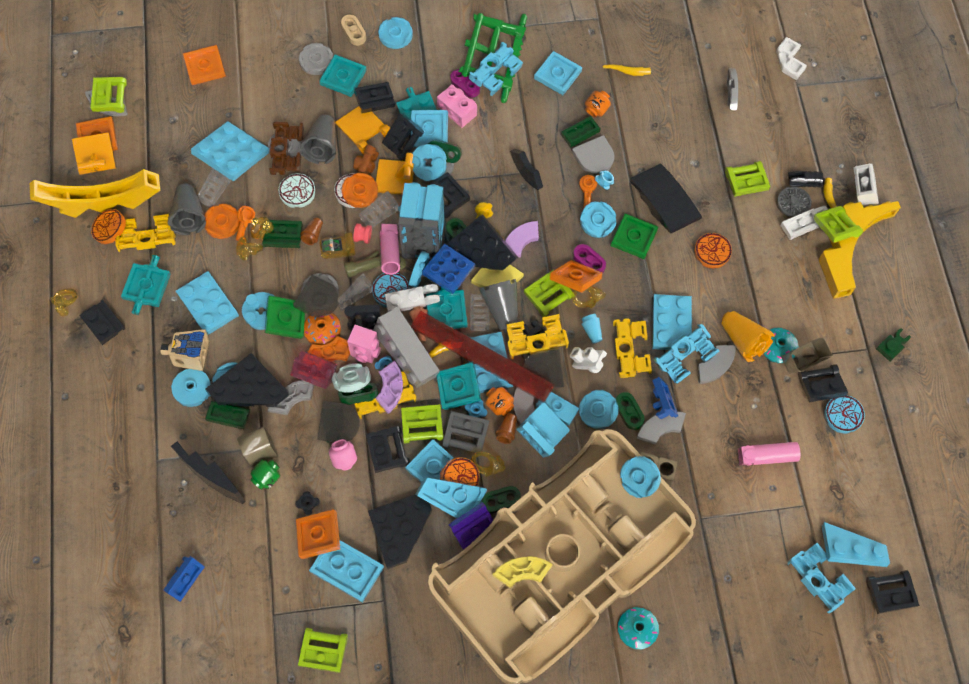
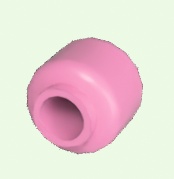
(342, 454)

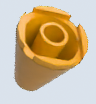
(747, 335)

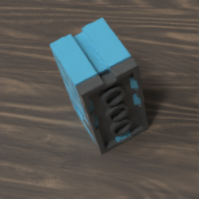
(421, 220)

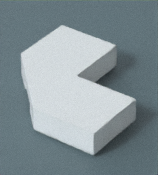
(788, 64)

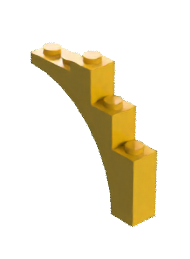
(77, 199)
(837, 261)

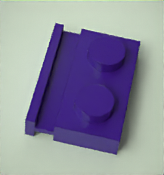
(471, 525)

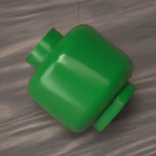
(265, 474)

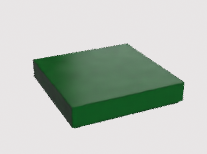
(634, 236)
(284, 318)

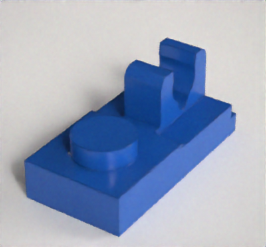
(666, 402)
(183, 578)

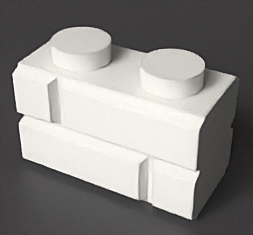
(866, 185)

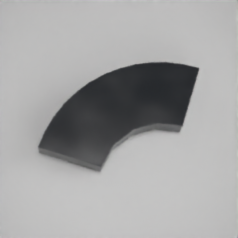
(525, 168)

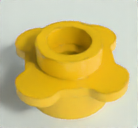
(485, 209)

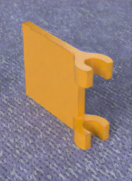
(361, 127)

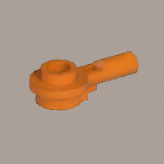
(588, 185)
(245, 215)

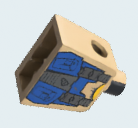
(188, 349)

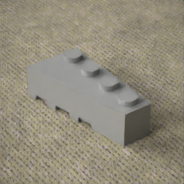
(405, 347)

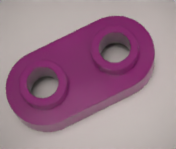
(464, 83)
(591, 257)

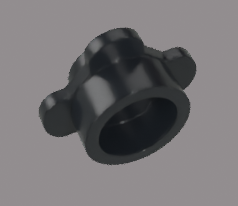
(301, 503)

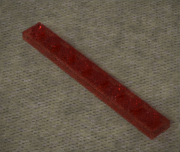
(482, 356)

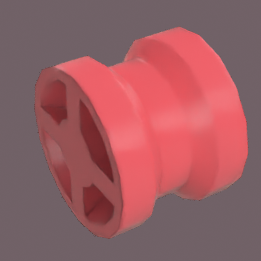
(362, 233)

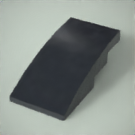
(666, 198)
(210, 474)

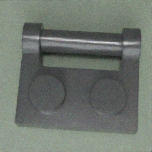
(466, 426)

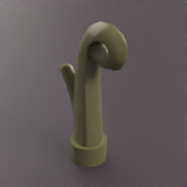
(367, 263)

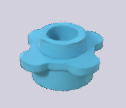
(605, 179)

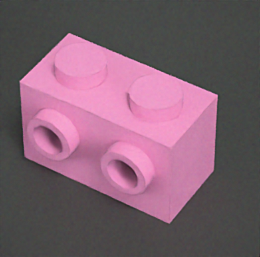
(459, 107)
(363, 344)

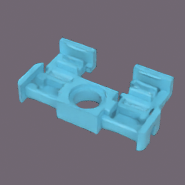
(485, 73)
(697, 339)
(805, 566)

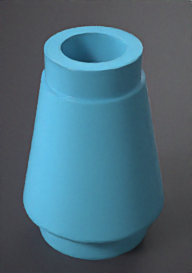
(592, 327)

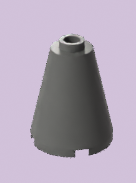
(320, 141)
(186, 212)
(502, 302)

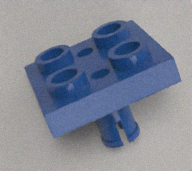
(447, 274)

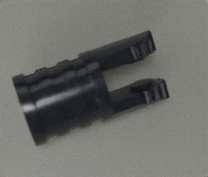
(805, 178)

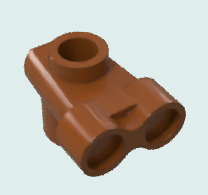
(366, 163)

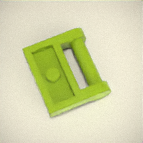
(102, 94)
(747, 183)
(834, 227)
(542, 290)
(422, 417)
(321, 657)

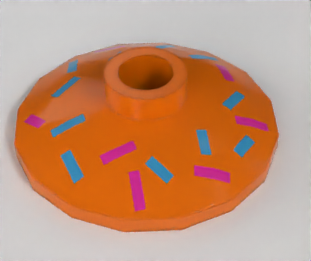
(323, 335)

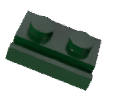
(284, 234)

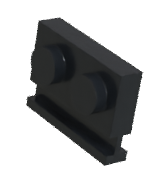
(374, 97)
(102, 322)

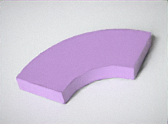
(522, 236)
(392, 387)

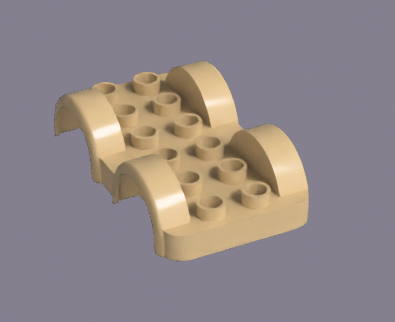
(599, 548)

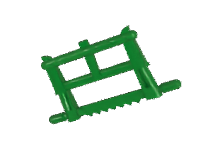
(498, 26)

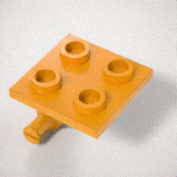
(94, 153)
(393, 174)

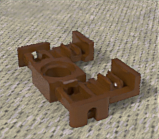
(281, 138)

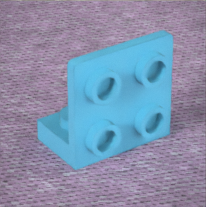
(543, 430)

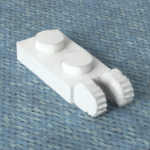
(801, 223)
(412, 298)

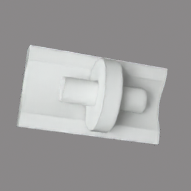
(588, 359)

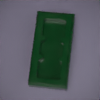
(580, 131)
(227, 415)

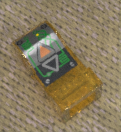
(337, 247)

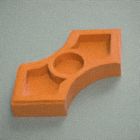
(335, 350)

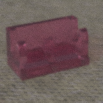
(313, 369)

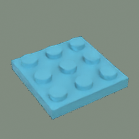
(230, 151)

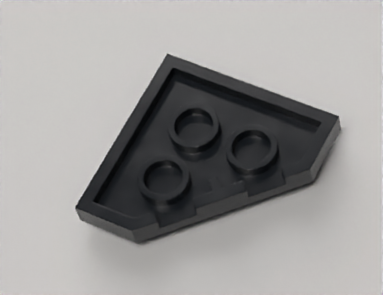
(483, 245)
(247, 385)
(399, 527)

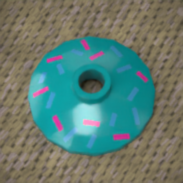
(776, 350)
(630, 635)

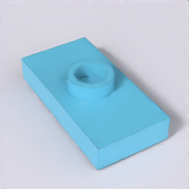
(561, 407)

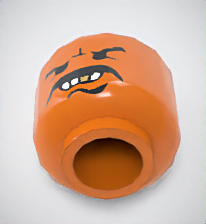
(597, 103)
(499, 401)

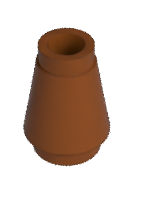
(312, 231)
(507, 429)

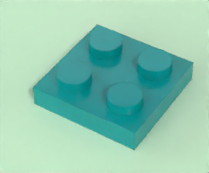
(343, 75)
(458, 386)

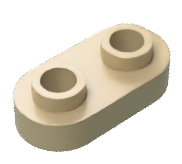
(354, 31)

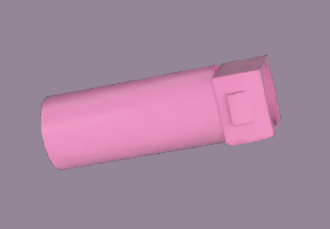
(389, 249)
(769, 453)

